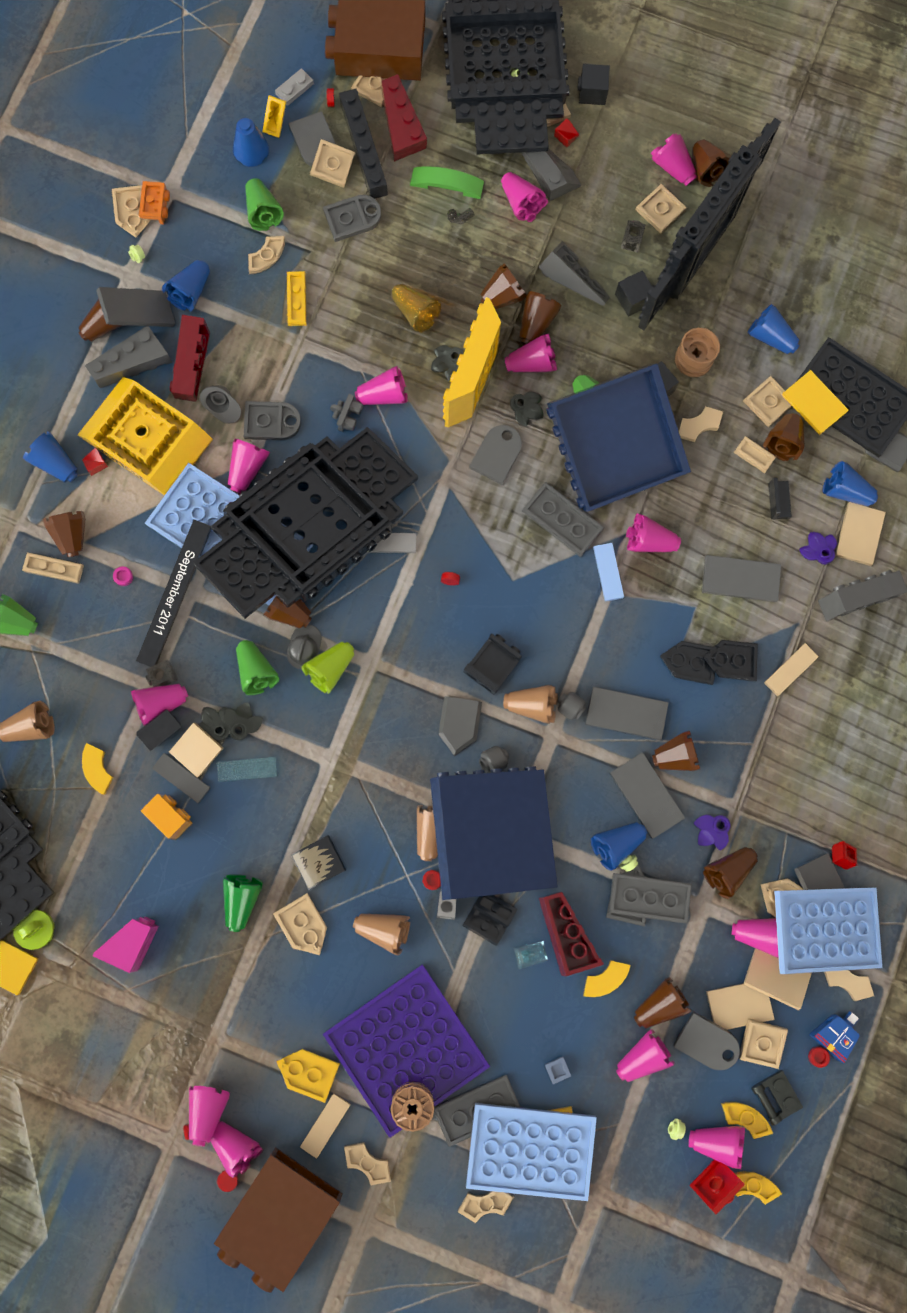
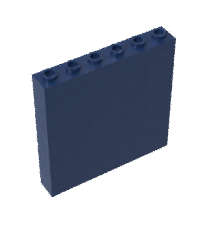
(618, 437)
(492, 832)

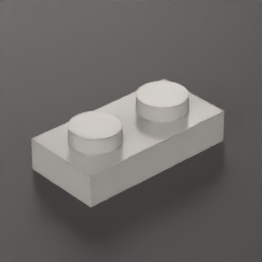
(294, 86)

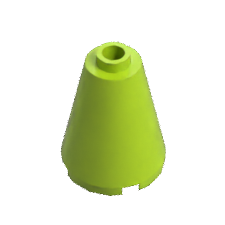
(329, 666)

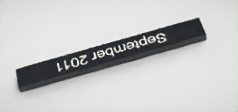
(174, 594)

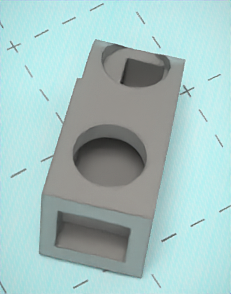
(446, 908)

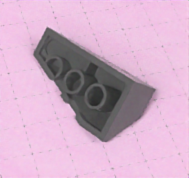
(551, 173)
(564, 269)

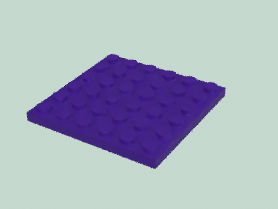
(402, 1039)

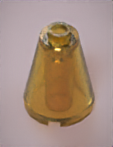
(416, 307)

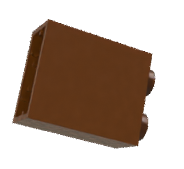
(377, 38)
(277, 1221)

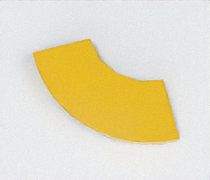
(94, 769)
(607, 981)
(748, 1117)
(758, 1186)

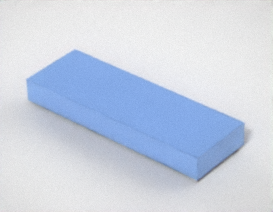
(608, 572)

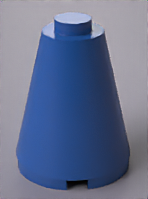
(249, 143)
(187, 285)
(774, 331)
(51, 458)
(849, 486)
(617, 844)

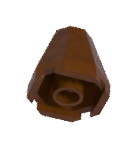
(709, 161)
(503, 289)
(786, 438)
(67, 532)
(295, 616)
(677, 754)

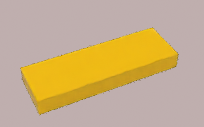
(296, 298)

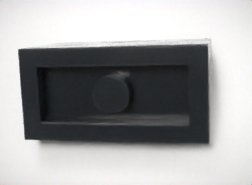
(779, 499)
(158, 729)

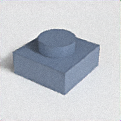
(557, 1070)

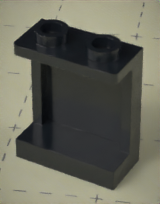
(493, 663)

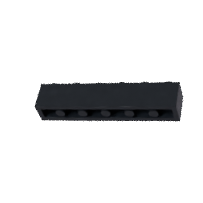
(363, 143)

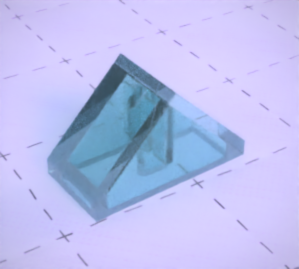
(530, 954)

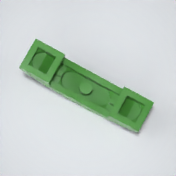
(447, 179)

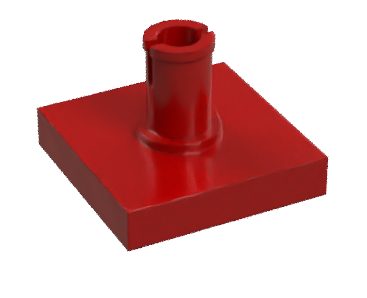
(717, 1185)

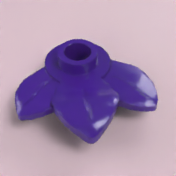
(819, 545)
(711, 833)

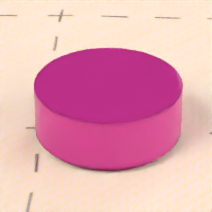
(123, 576)

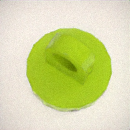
(35, 930)

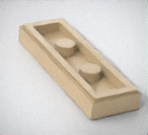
(53, 568)
(791, 669)
(325, 1125)

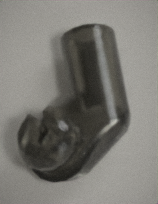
(458, 218)

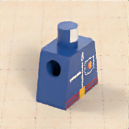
(837, 1035)

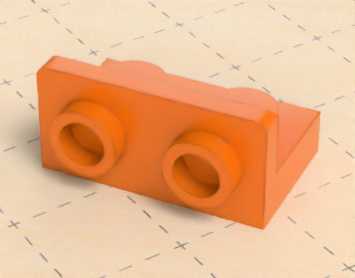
(153, 201)

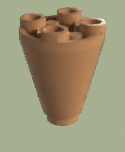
(533, 703)

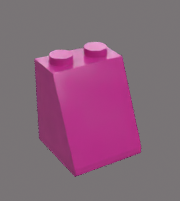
(128, 945)

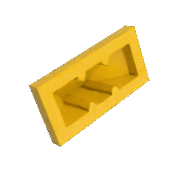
(274, 116)

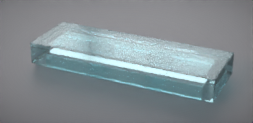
(247, 769)

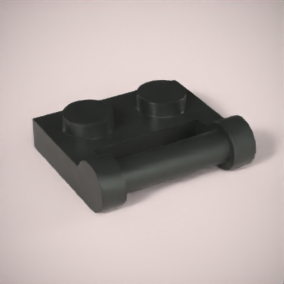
(783, 1095)

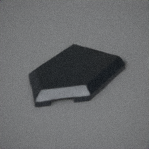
(734, 660)
(687, 662)

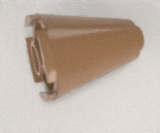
(28, 724)
(426, 834)
(384, 930)

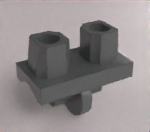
(344, 420)

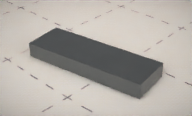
(181, 778)

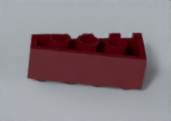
(402, 122)
(190, 358)
(568, 937)

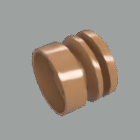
(697, 352)
(412, 1094)

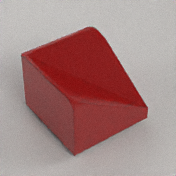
(566, 133)
(94, 462)
(844, 855)

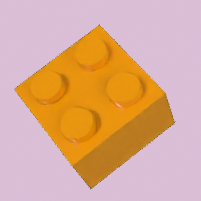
(166, 816)

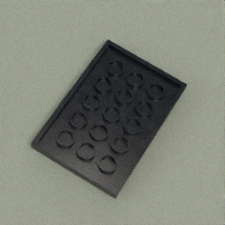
(873, 399)

